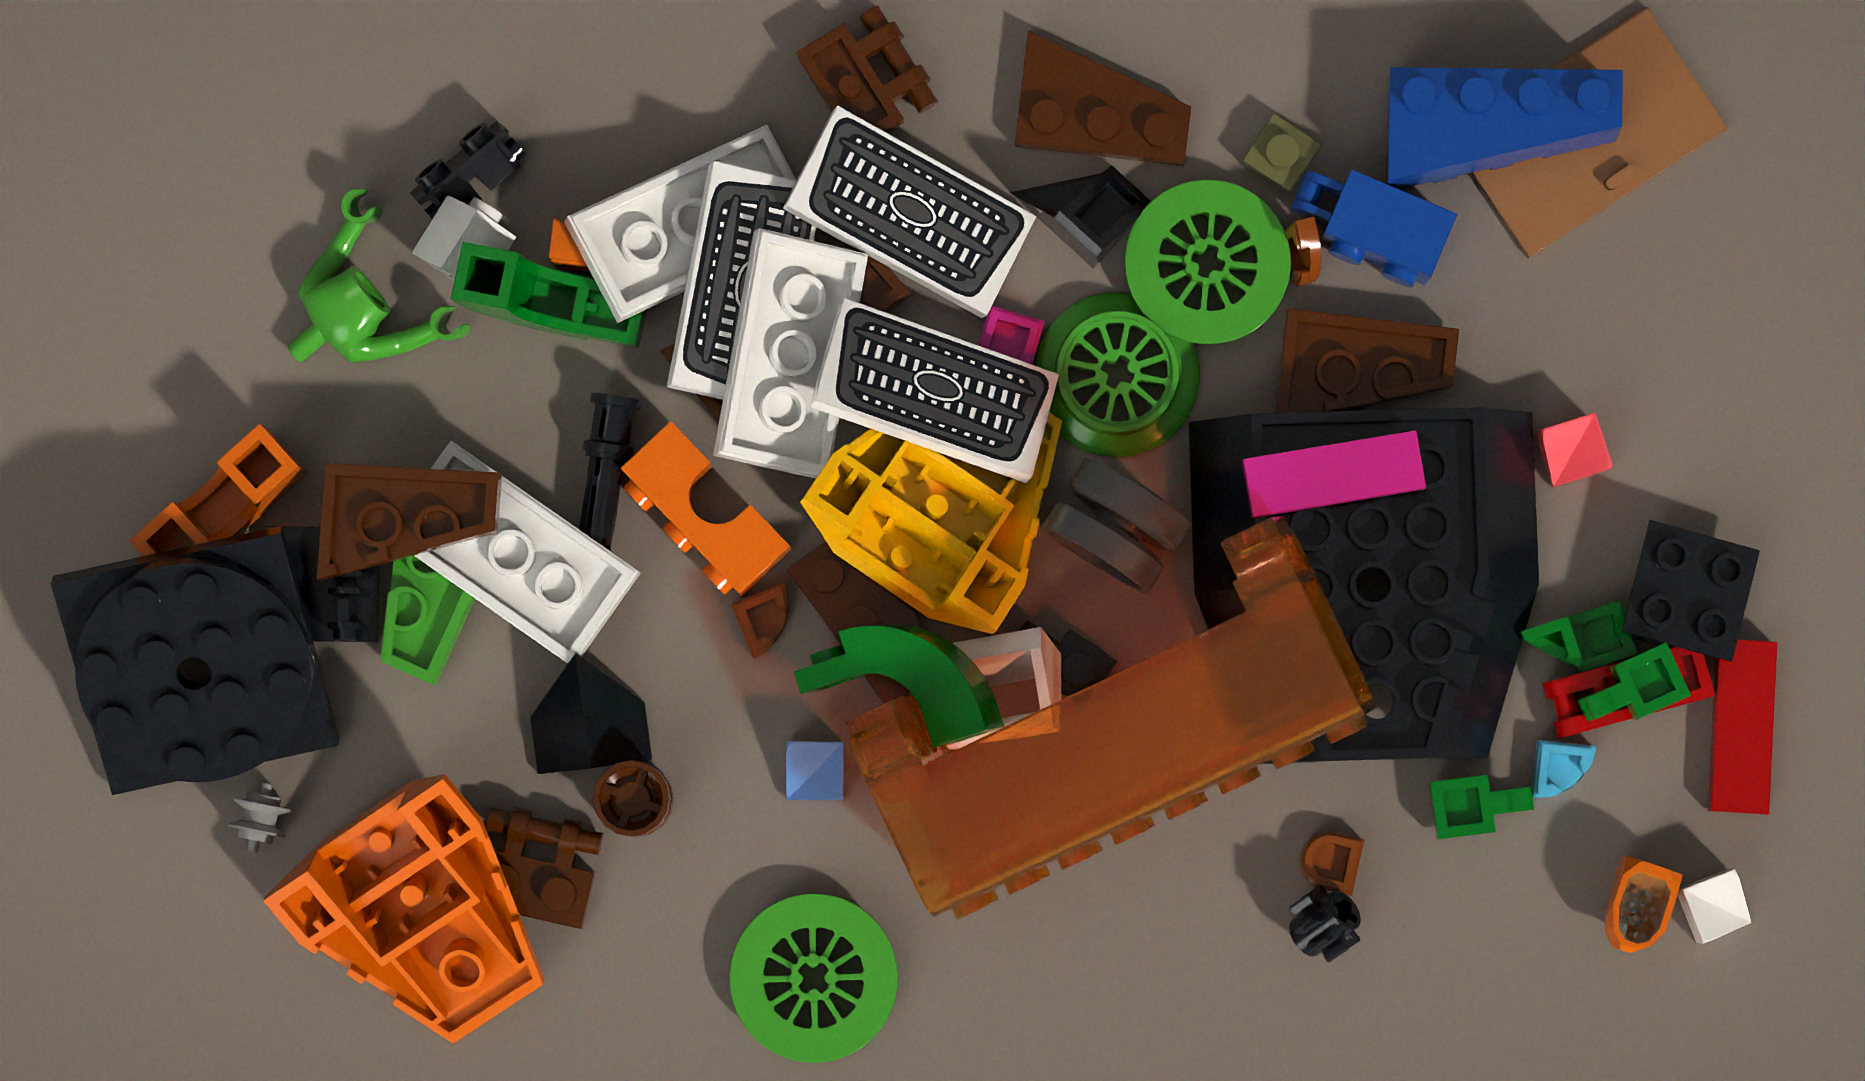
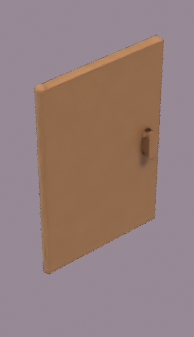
(1661, 123)

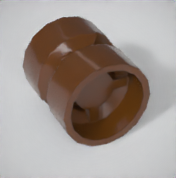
(633, 799)

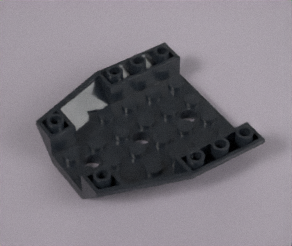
(1452, 557)

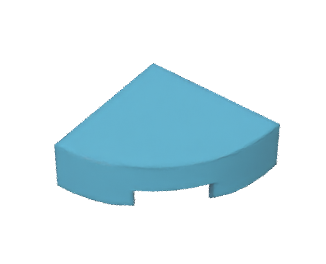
(1559, 766)

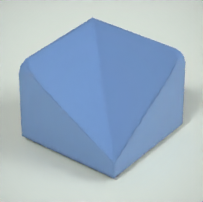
(815, 770)

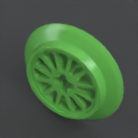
(1244, 212)
(1104, 435)
(759, 1013)

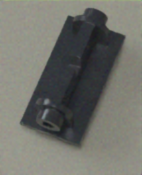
(480, 156)

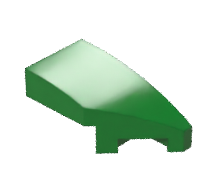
(1584, 638)

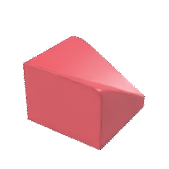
(1573, 450)

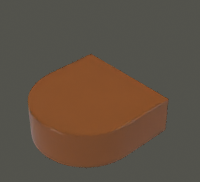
(1331, 861)

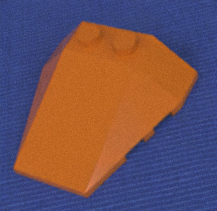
(415, 909)

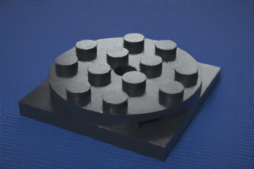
(208, 601)

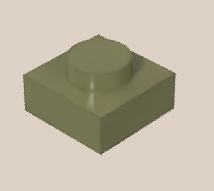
(1281, 154)

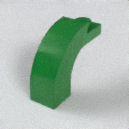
(538, 297)
(934, 670)

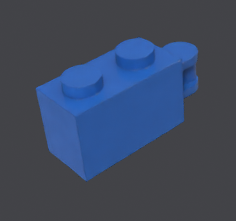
(1377, 225)

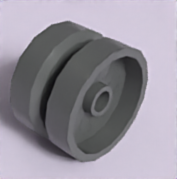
(1120, 519)

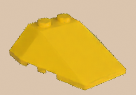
(932, 525)

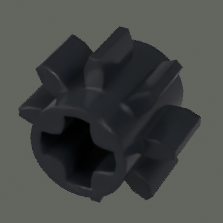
(1324, 923)

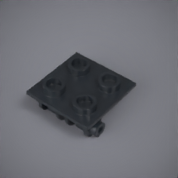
(1690, 591)
(336, 607)

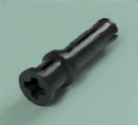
(607, 453)

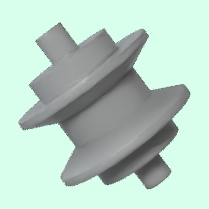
(259, 817)

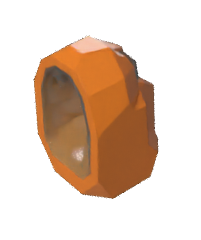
(1640, 904)

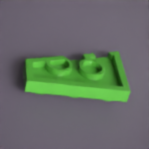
(422, 620)

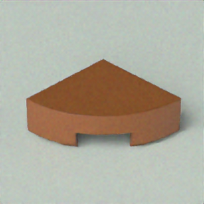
(1304, 251)
(762, 618)

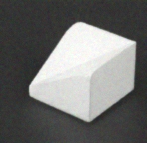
(1714, 905)

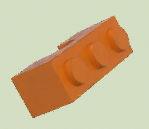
(666, 477)
(241, 490)

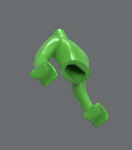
(350, 307)

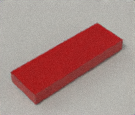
(1743, 729)

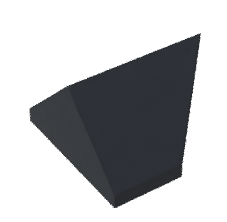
(1087, 211)
(588, 722)

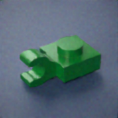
(1642, 683)
(1469, 807)

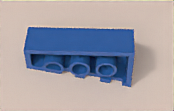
(1493, 117)

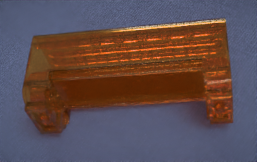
(1123, 744)

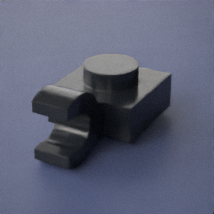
(1080, 661)

